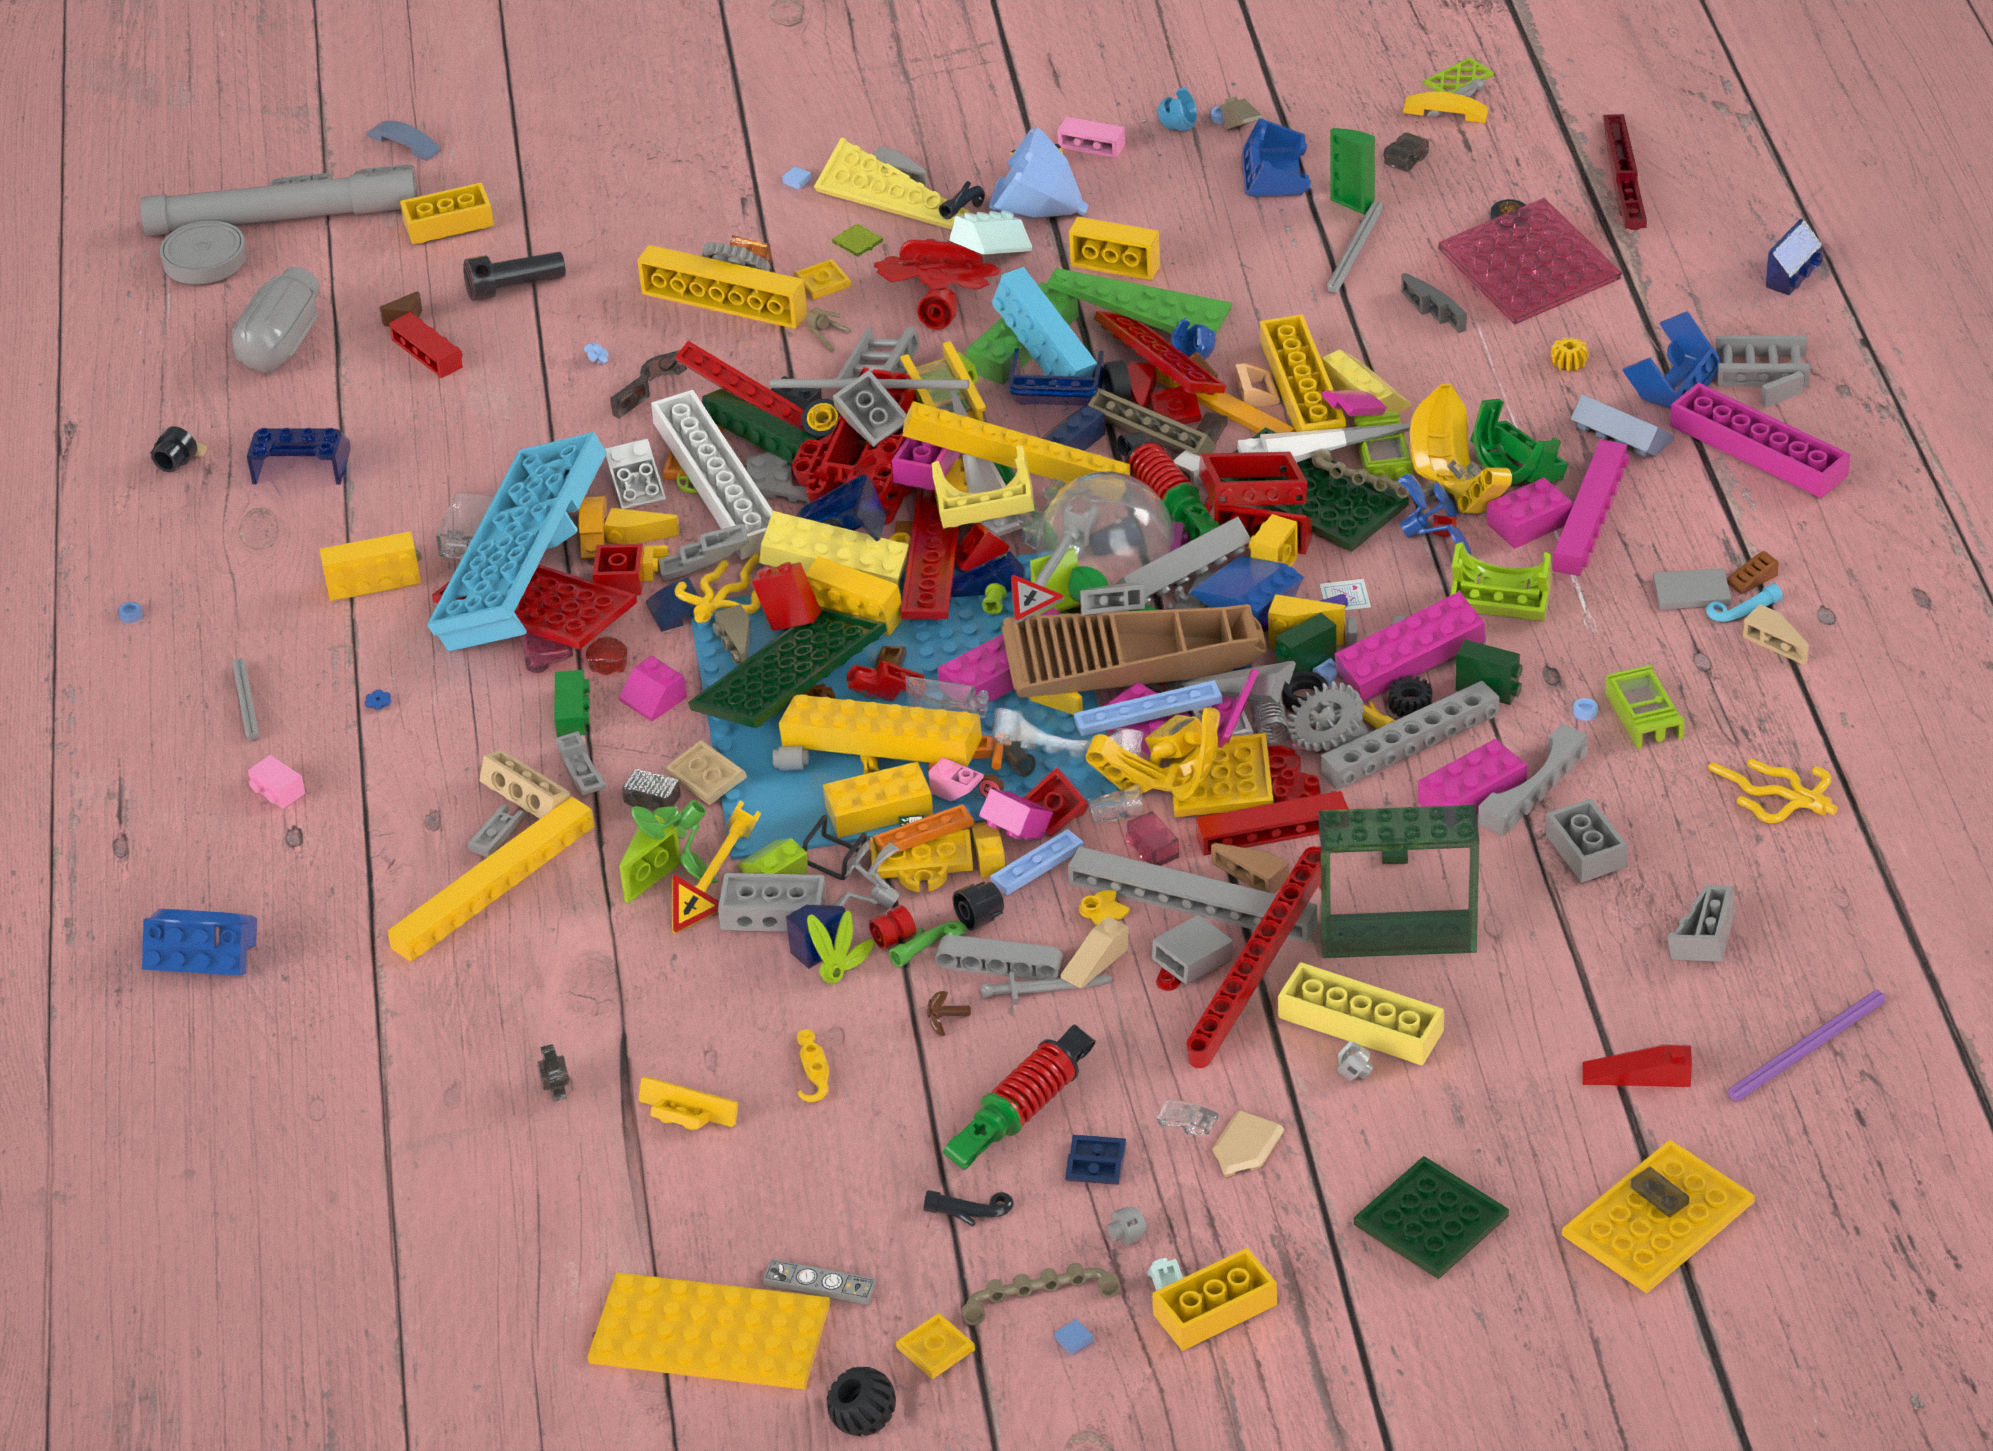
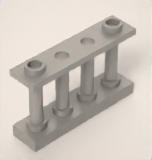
(864, 350)
(1758, 374)

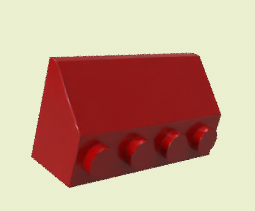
(1253, 519)

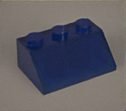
(1793, 258)

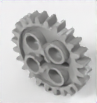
(734, 255)

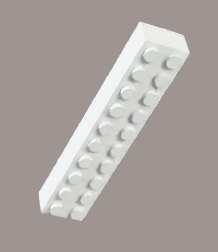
(712, 467)

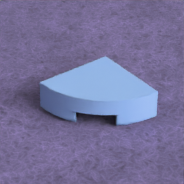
(1327, 670)

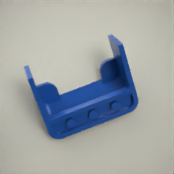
(1692, 359)

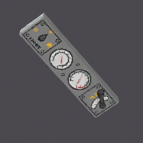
(819, 1282)

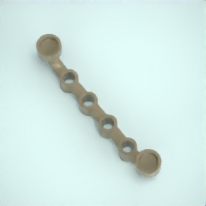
(1322, 460)
(974, 1312)

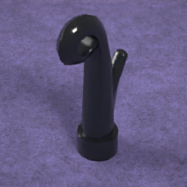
(951, 207)
(963, 1209)

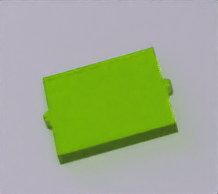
(857, 240)

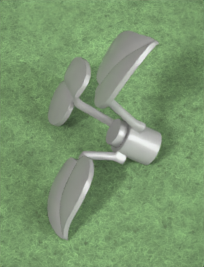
(881, 891)

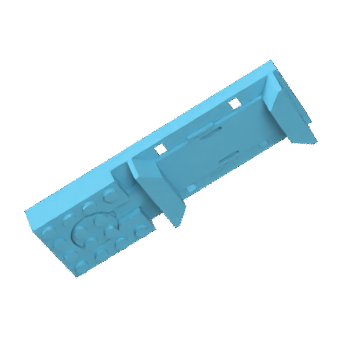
(511, 539)

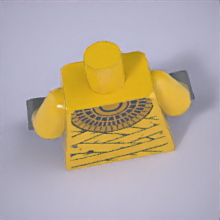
(1174, 738)

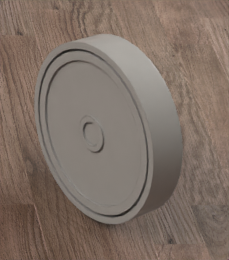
(203, 252)

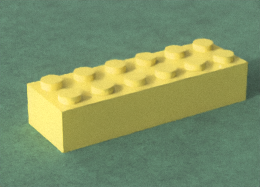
(803, 540)
(1361, 1013)

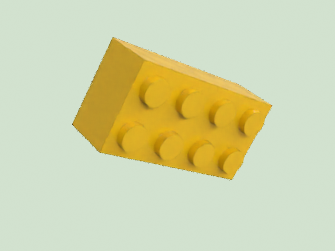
(446, 213)
(1114, 248)
(370, 566)
(855, 592)
(877, 799)
(1214, 1299)

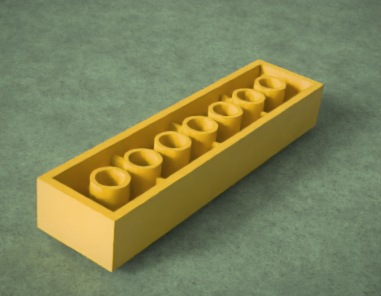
(722, 286)
(1299, 373)
(880, 729)

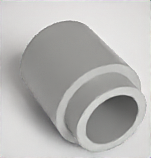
(790, 758)

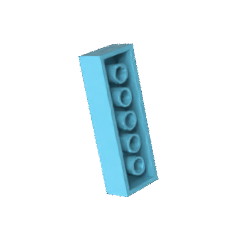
(1041, 327)

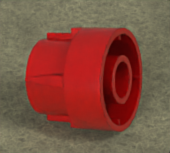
(938, 308)

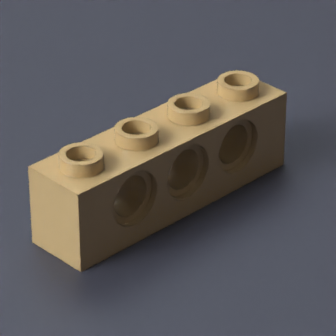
(521, 784)

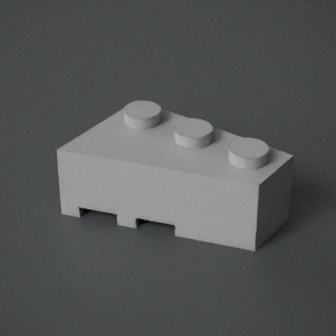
(1706, 927)

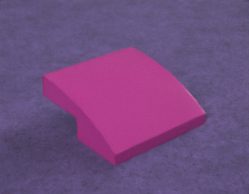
(1355, 402)

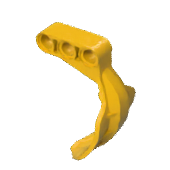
(1441, 436)
(1182, 778)

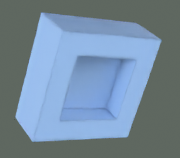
(797, 177)

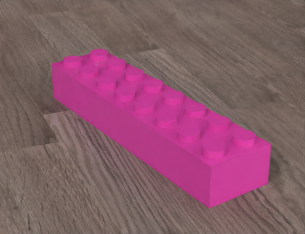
(1760, 440)

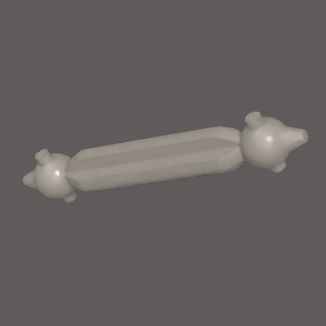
(1467, 90)

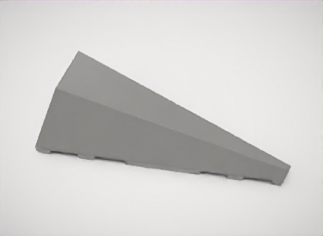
(1266, 686)

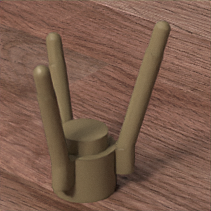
(819, 319)

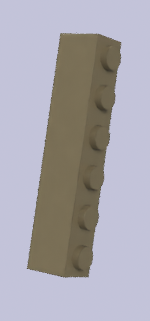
(1153, 425)

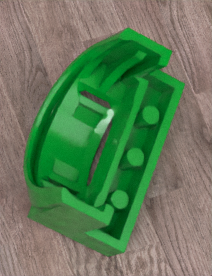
(1538, 457)

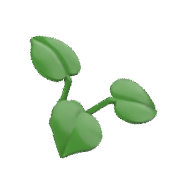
(683, 821)

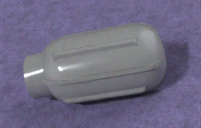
(276, 320)

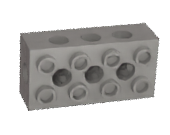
(765, 900)

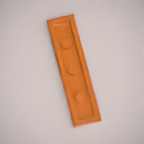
(925, 829)

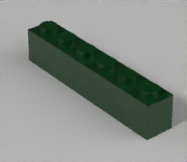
(755, 424)

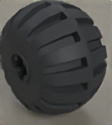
(861, 1401)

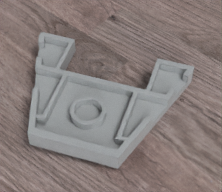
(773, 477)

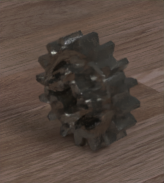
(553, 1072)

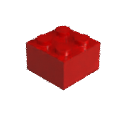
(620, 567)

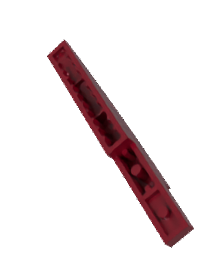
(1624, 172)

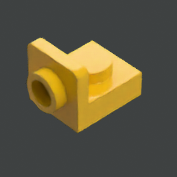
(651, 560)

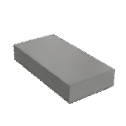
(1782, 389)

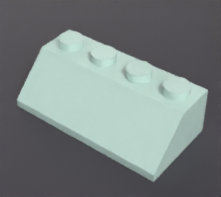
(990, 233)

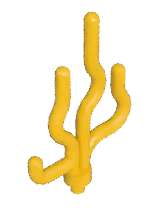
(708, 605)
(1799, 798)

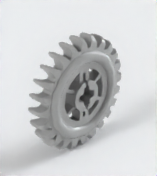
(1321, 713)

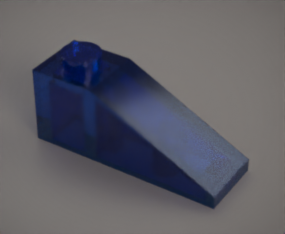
(993, 571)

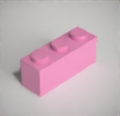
(1091, 137)

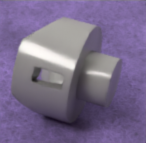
(1356, 1064)
(1124, 1227)

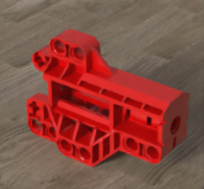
(824, 462)

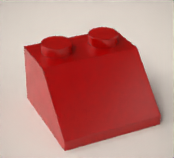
(979, 547)

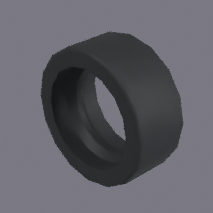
(1117, 379)
(1299, 681)

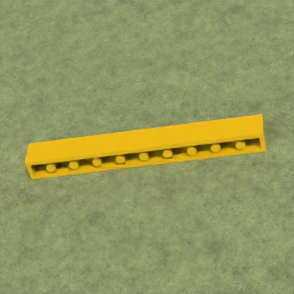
(999, 444)
(490, 879)

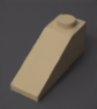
(1775, 633)
(1097, 952)

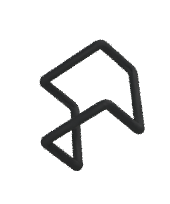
(853, 848)

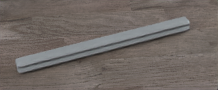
(1354, 247)

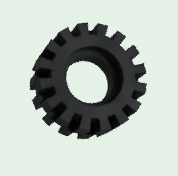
(1409, 687)

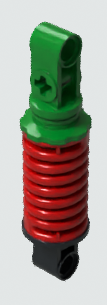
(1157, 470)
(1021, 1095)

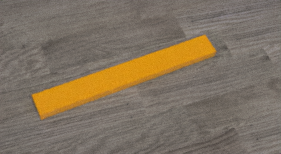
(1234, 408)

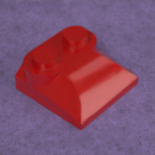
(1061, 797)

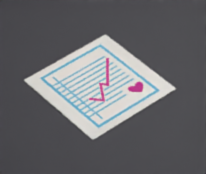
(1353, 589)

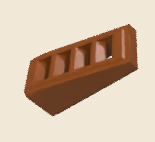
(1767, 569)

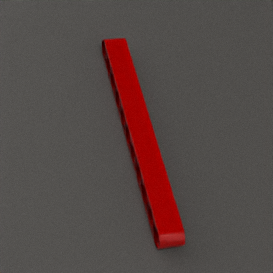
(1254, 960)

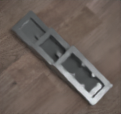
(1429, 299)

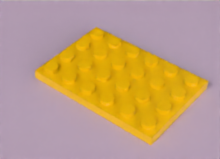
(1639, 1238)

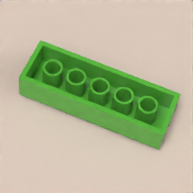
(995, 348)

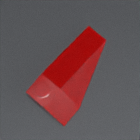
(1652, 1066)

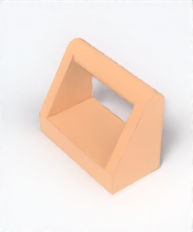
(1249, 374)

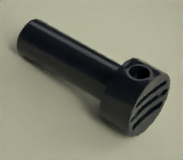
(485, 277)

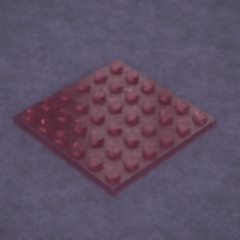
(1529, 260)

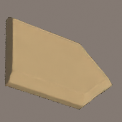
(1246, 1143)

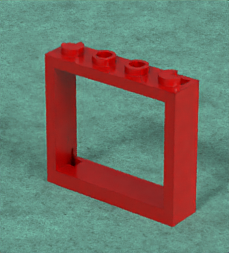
(1252, 464)

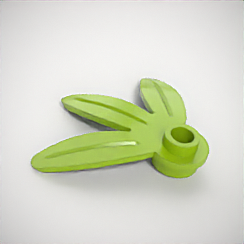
(837, 958)

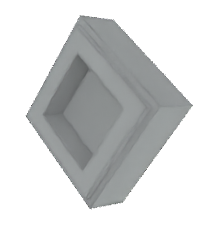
(1351, 631)

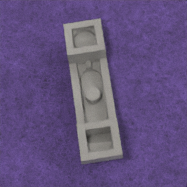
(579, 764)

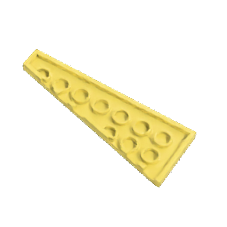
(868, 181)

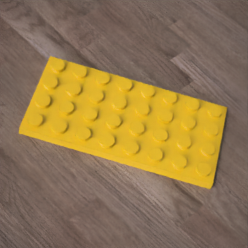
(709, 1330)

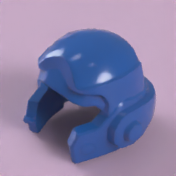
(1192, 340)

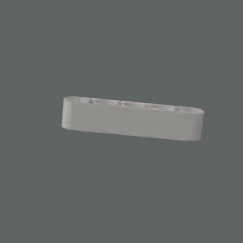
(998, 957)

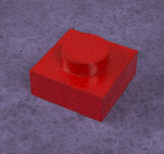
(1441, 521)

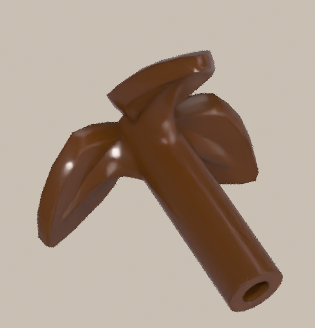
(936, 1011)

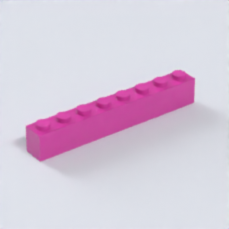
(1590, 508)

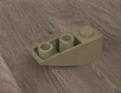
(735, 632)

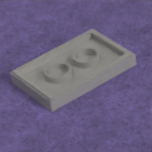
(1691, 588)

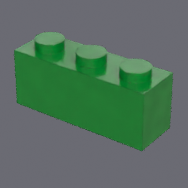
(571, 702)

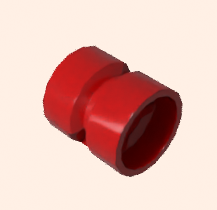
(894, 926)

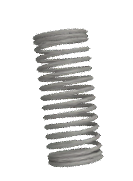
(1256, 713)

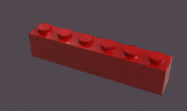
(1266, 822)

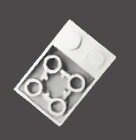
(634, 474)

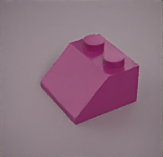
(653, 688)

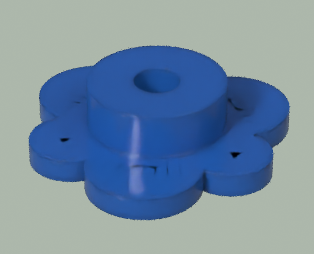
(378, 699)

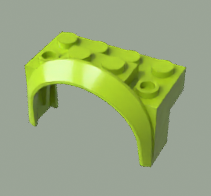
(1502, 589)

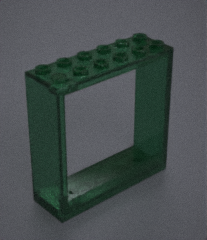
(1398, 931)

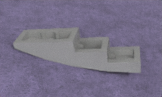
(701, 554)

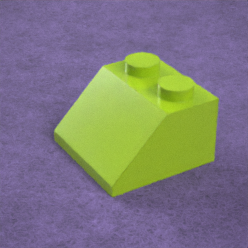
(778, 857)

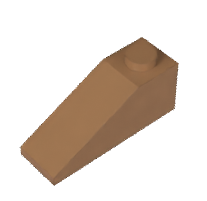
(1253, 867)

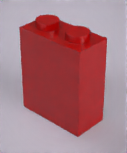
(786, 596)

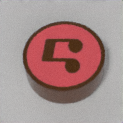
(990, 782)

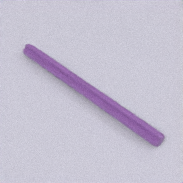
(1806, 1045)

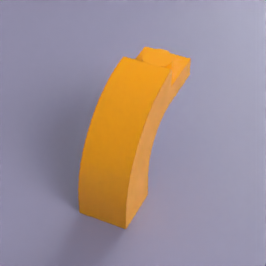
(591, 524)

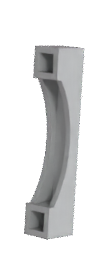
(1504, 810)

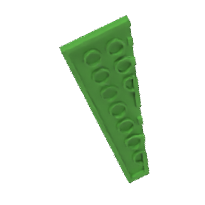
(1141, 302)

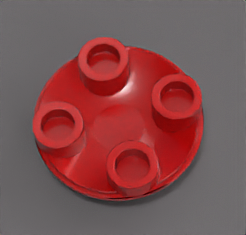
(1294, 785)

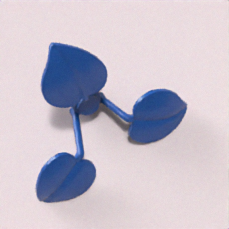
(1417, 523)

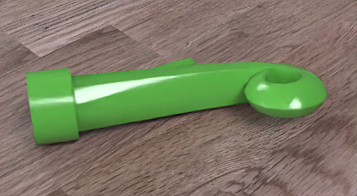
(903, 953)

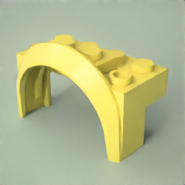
(964, 508)

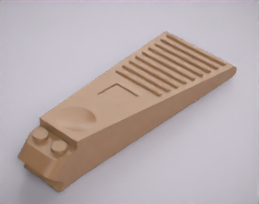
(1128, 647)

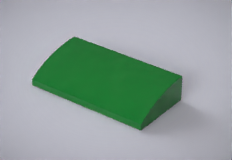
(1352, 169)

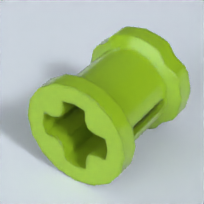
(994, 595)

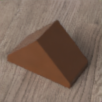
(400, 307)

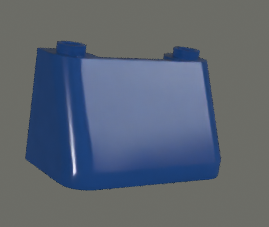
(1272, 161)

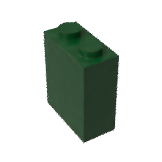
(1307, 643)
(1489, 664)

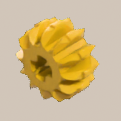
(1569, 354)

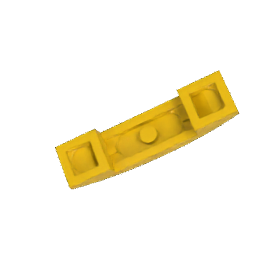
(1446, 102)

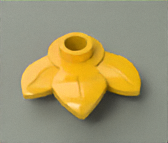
(1102, 906)

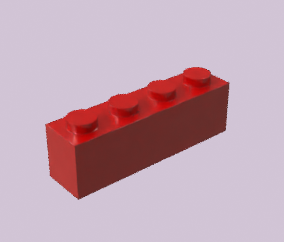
(426, 345)

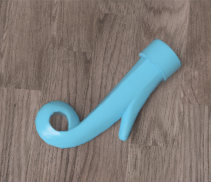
(1768, 596)

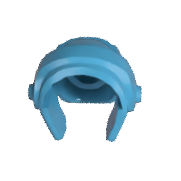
(1179, 112)

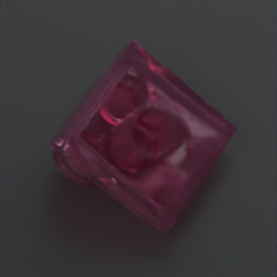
(541, 652)

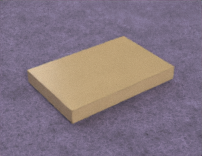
(705, 772)

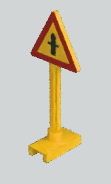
(692, 902)

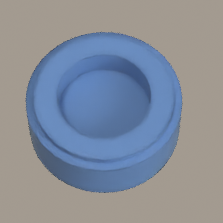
(130, 612)

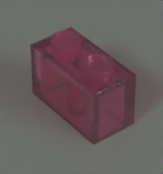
(1152, 839)

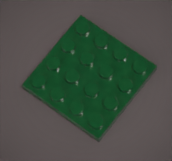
(1431, 1217)

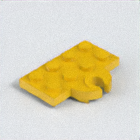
(928, 861)

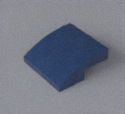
(668, 608)
(1096, 1159)

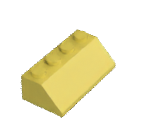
(1351, 374)

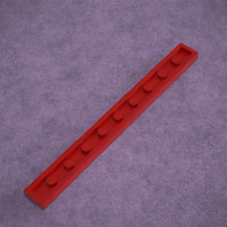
(745, 387)

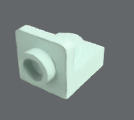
(1164, 1272)

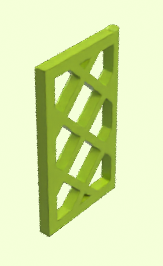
(1477, 67)

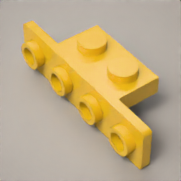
(685, 1105)

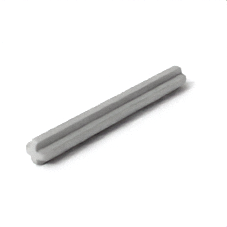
(245, 699)

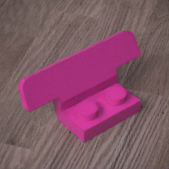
(1231, 710)

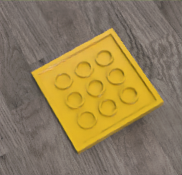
(1235, 781)

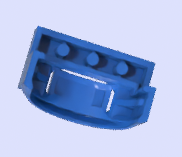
(187, 941)

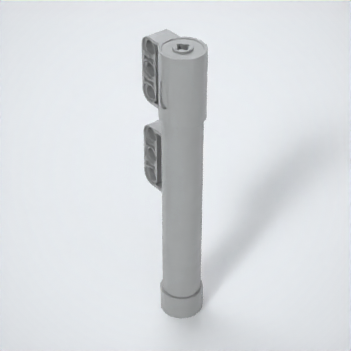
(285, 199)

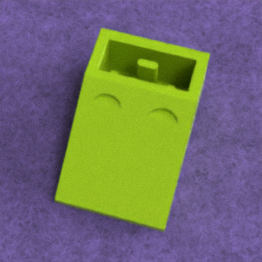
(1059, 580)

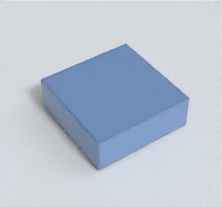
(1073, 1337)

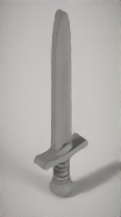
(1034, 986)

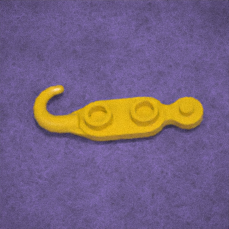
(814, 1065)

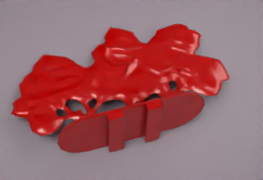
(937, 265)

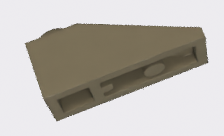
(1238, 113)

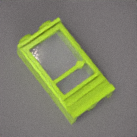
(1384, 454)
(1642, 704)

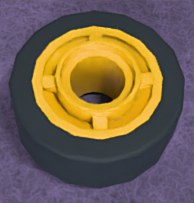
(815, 413)

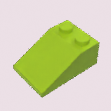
(648, 860)

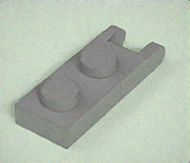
(495, 831)

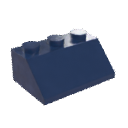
(1079, 429)

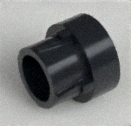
(173, 449)
(978, 904)

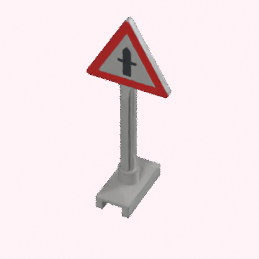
(1033, 597)

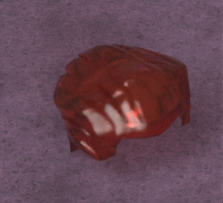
(607, 655)

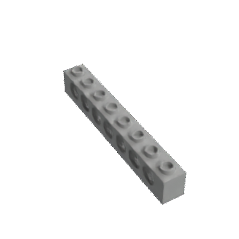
(1409, 735)

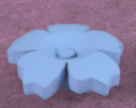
(596, 352)

